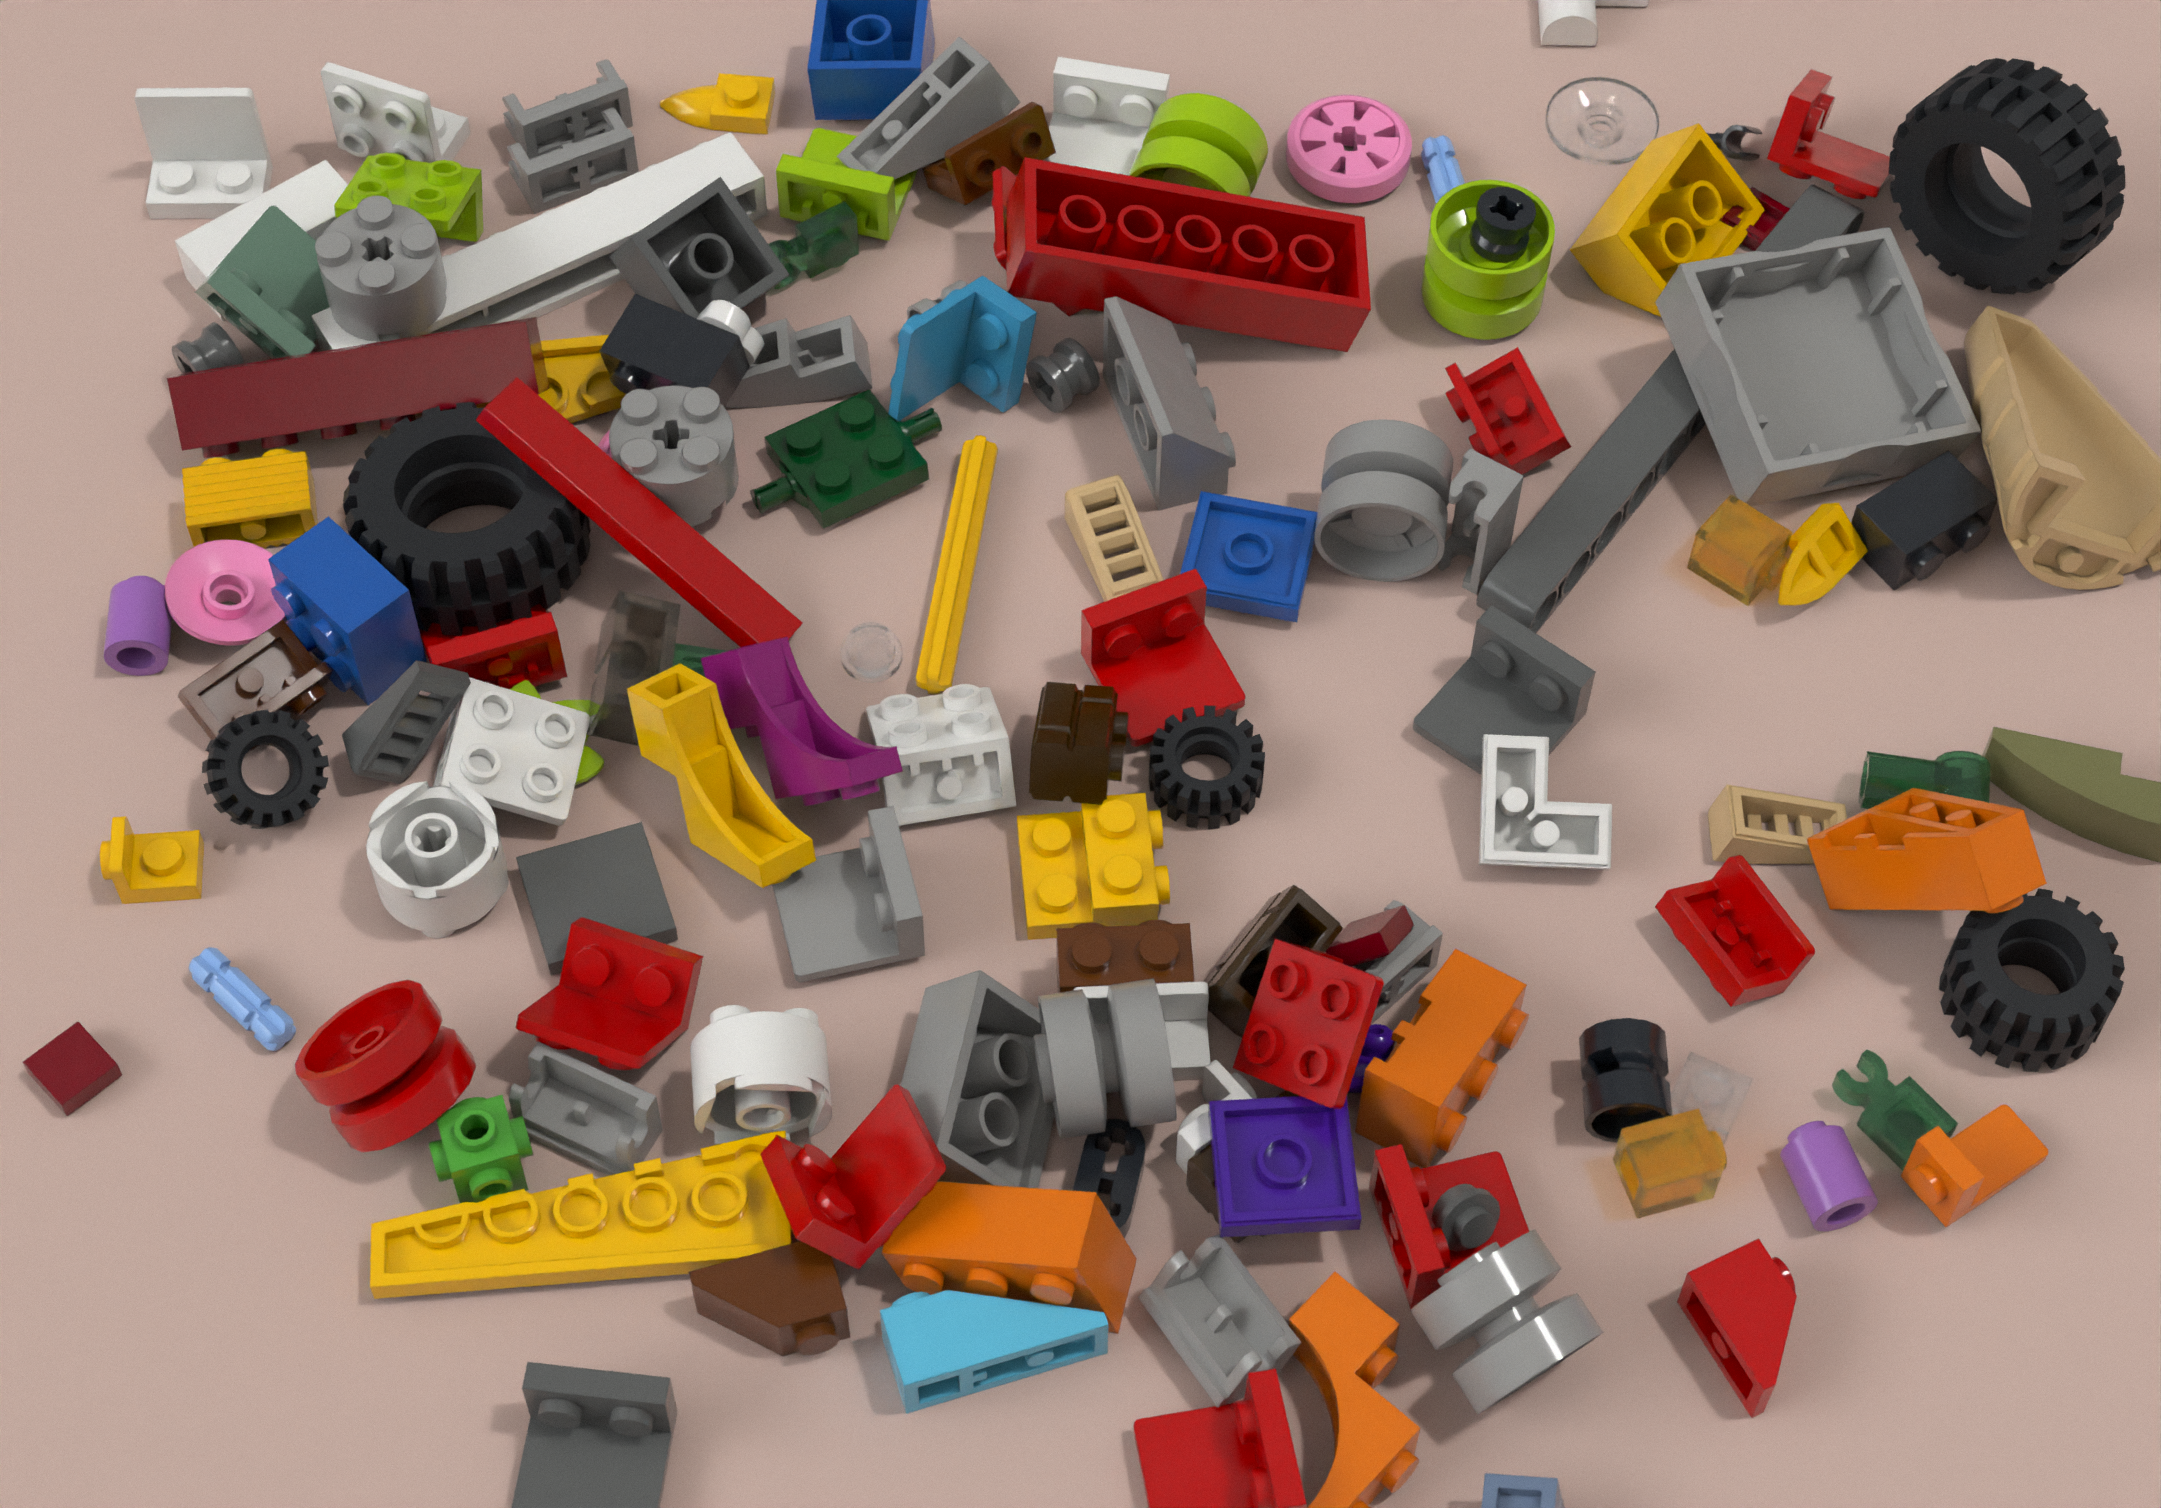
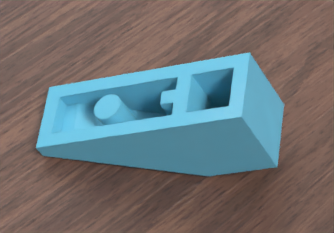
(974, 1342)

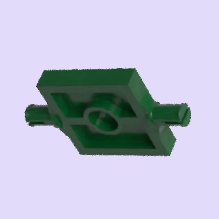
(846, 459)

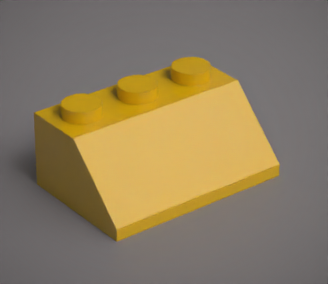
(1665, 217)

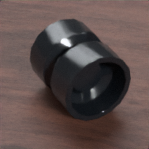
(1623, 1075)

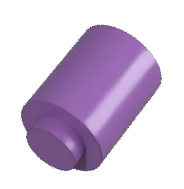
(138, 627)
(1827, 1176)

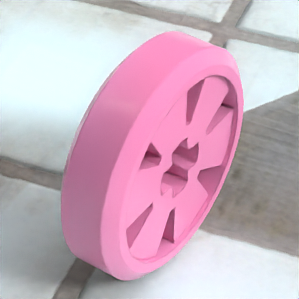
(1379, 144)

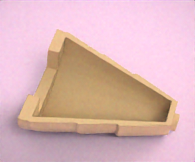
(2065, 465)

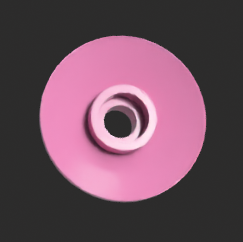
(218, 574)

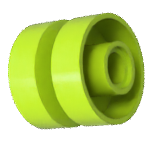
(1203, 145)
(1474, 293)

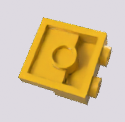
(1092, 866)

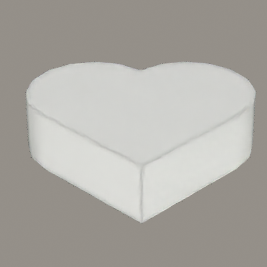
(734, 320)

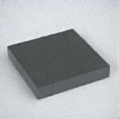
(600, 879)

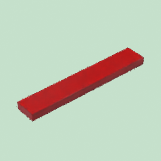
(635, 517)

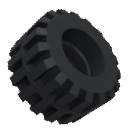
(2021, 1023)

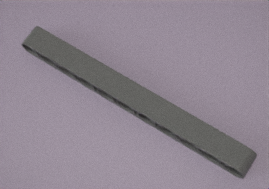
(1628, 457)

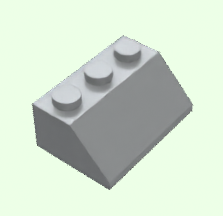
(1163, 406)
(980, 1082)

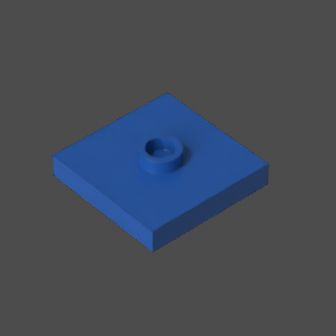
(1251, 554)

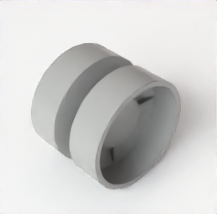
(1384, 500)
(1087, 1060)
(1495, 1303)

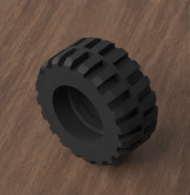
(2051, 144)
(475, 574)

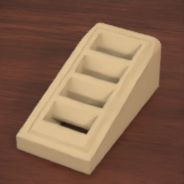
(1102, 507)
(1737, 825)

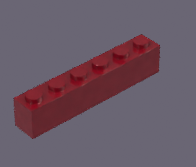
(352, 386)

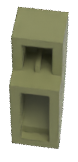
(2078, 790)

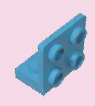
(968, 338)

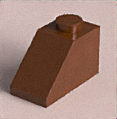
(776, 1299)

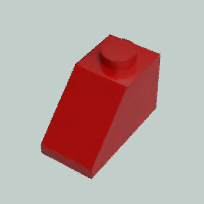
(1743, 1318)

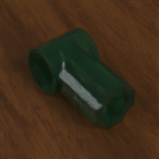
(1952, 773)

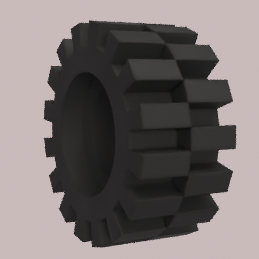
(304, 762)
(1204, 797)

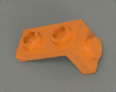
(1973, 1165)

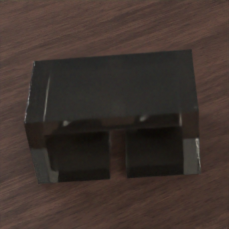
(633, 646)

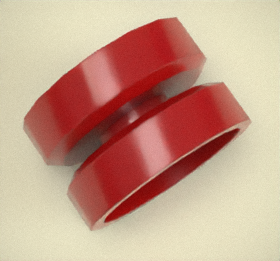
(385, 1066)

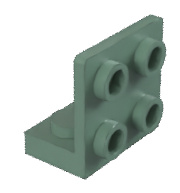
(270, 286)

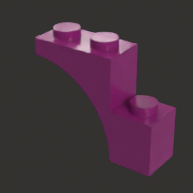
(799, 741)

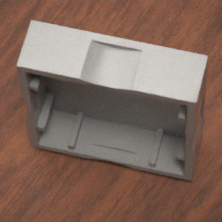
(1815, 366)

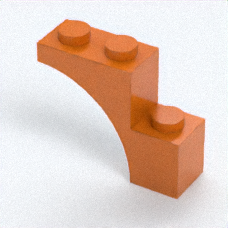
(1349, 1353)

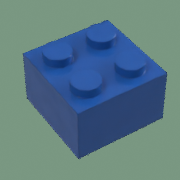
(866, 54)
(347, 610)

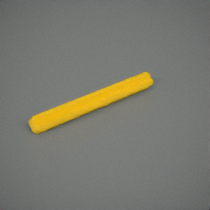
(956, 566)

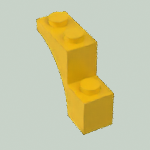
(723, 804)

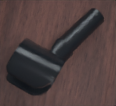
(1731, 141)

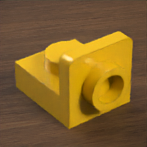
(153, 864)

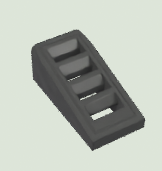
(389, 739)

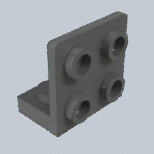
(1506, 687)
(594, 1438)

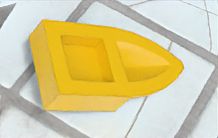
(731, 105)
(1820, 556)

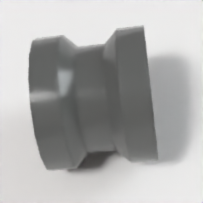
(209, 351)
(1062, 375)

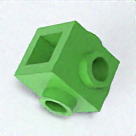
(481, 1149)

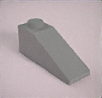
(934, 113)

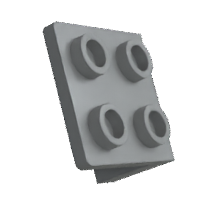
(853, 906)

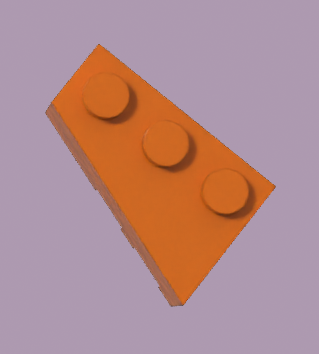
(1928, 856)
(1441, 1059)
(1015, 1246)

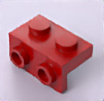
(1508, 413)
(1737, 933)

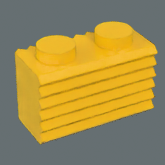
(250, 499)

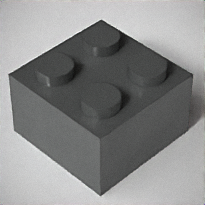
(700, 255)

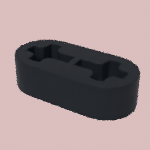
(1123, 1185)

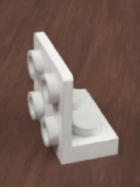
(1102, 113)
(387, 117)
(203, 150)
(514, 751)
(949, 754)

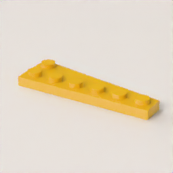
(591, 1230)

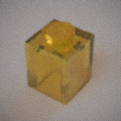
(1740, 550)
(1669, 1162)

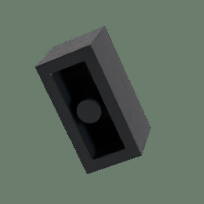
(668, 348)
(1924, 520)

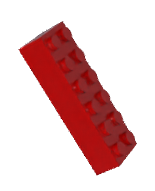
(1187, 254)

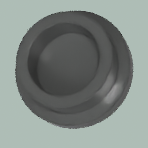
(1466, 1216)

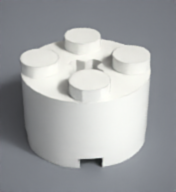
(436, 857)
(760, 1073)

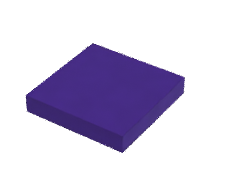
(1283, 1167)

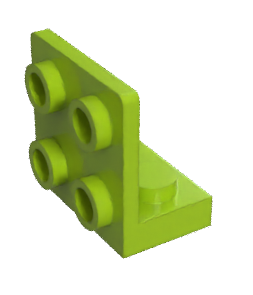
(821, 181)
(438, 190)

